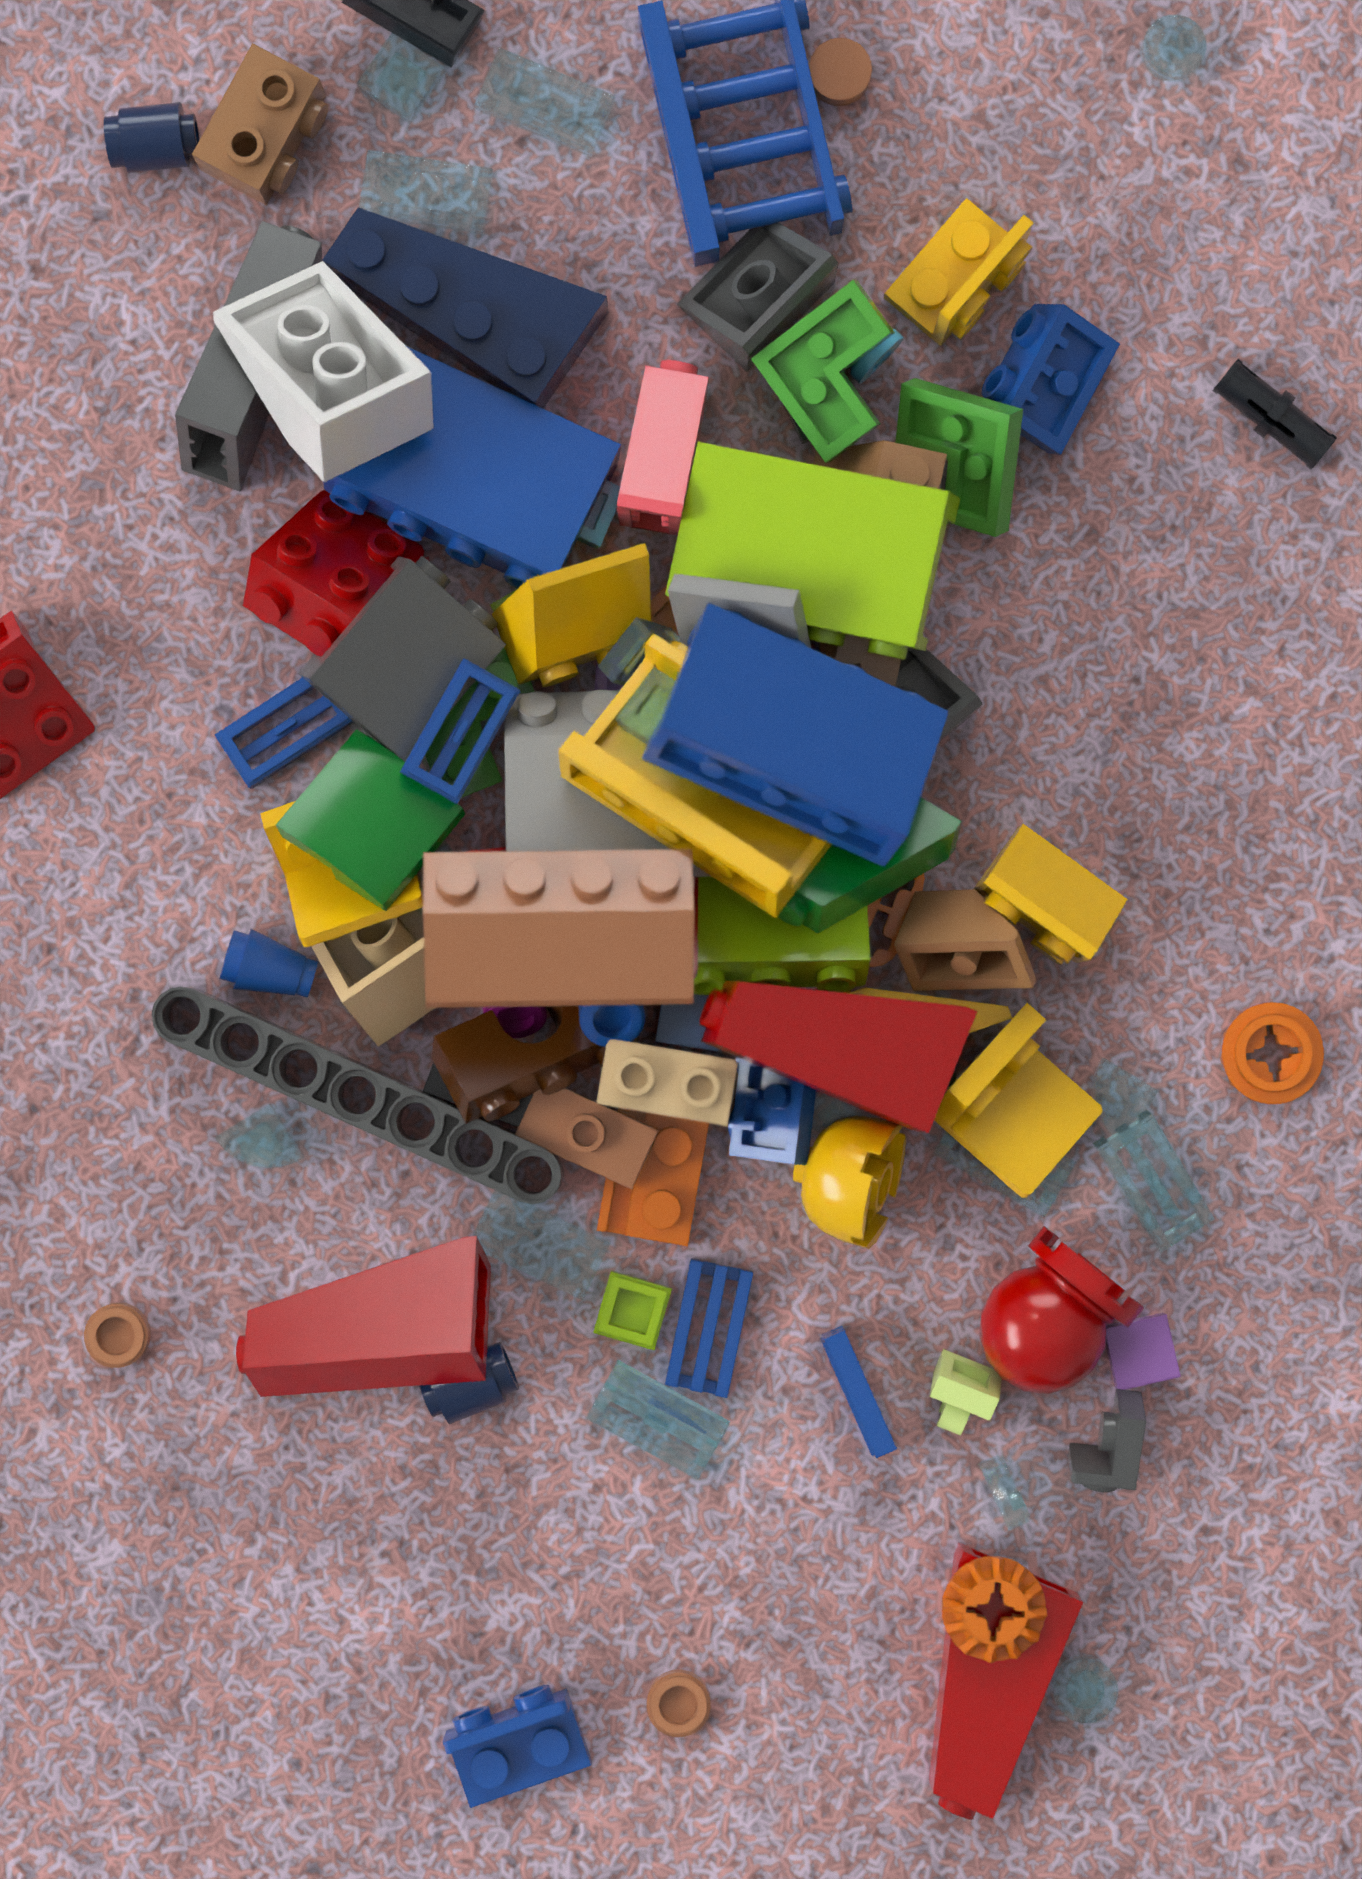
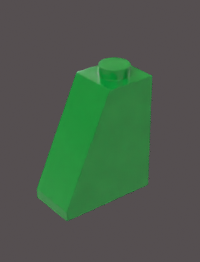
(847, 882)

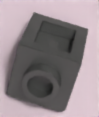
(1118, 1454)

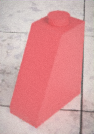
(662, 447)

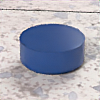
(611, 1022)

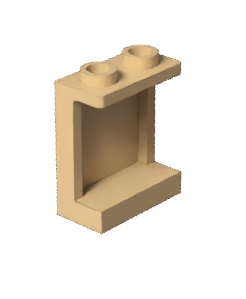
(667, 1082)

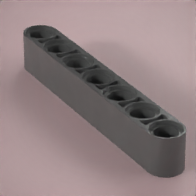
(326, 1093)

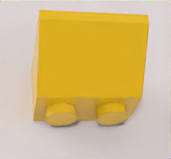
(573, 614)

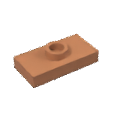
(588, 1134)

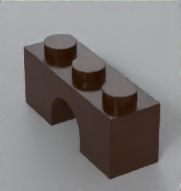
(493, 1071)

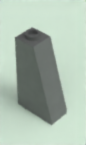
(221, 410)

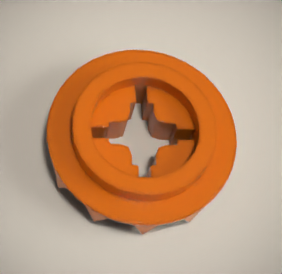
(1294, 1073)
(973, 1586)

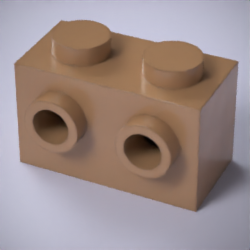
(262, 125)

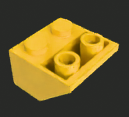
(1050, 897)

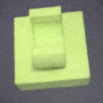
(963, 1389)

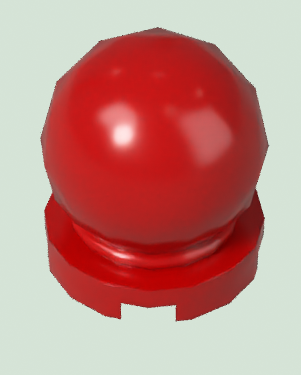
(1050, 1319)

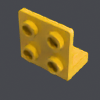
(954, 271)
(321, 903)
(1017, 1107)

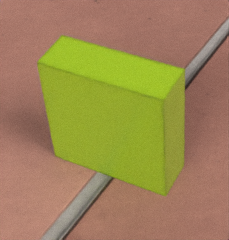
(632, 1310)

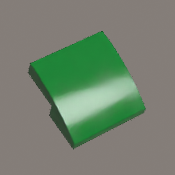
(369, 820)

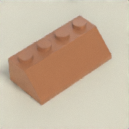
(558, 928)

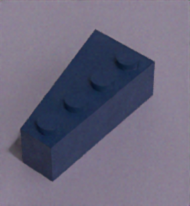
(475, 307)

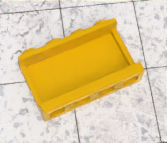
(727, 839)

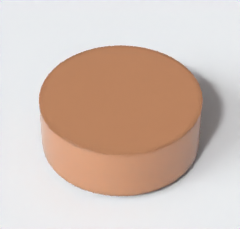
(840, 71)
(117, 1335)
(678, 1703)

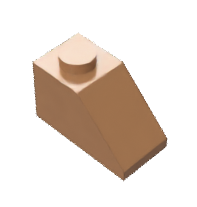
(960, 944)

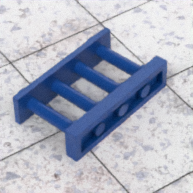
(697, 163)

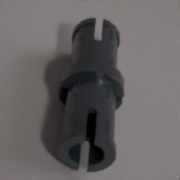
(1274, 414)

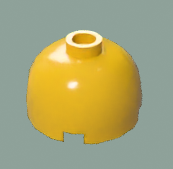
(850, 1177)

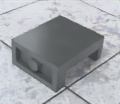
(403, 654)

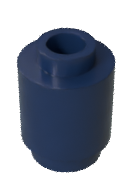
(151, 137)
(469, 1398)

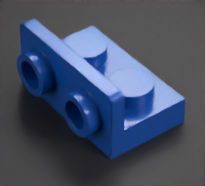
(1051, 372)
(770, 1116)
(516, 1746)

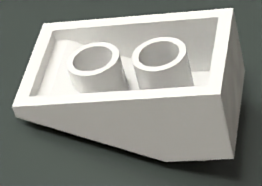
(328, 370)

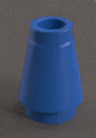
(266, 966)

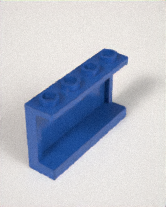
(488, 481)
(797, 735)

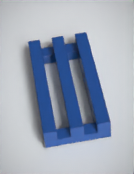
(239, 757)
(432, 779)
(698, 1381)
(857, 1392)

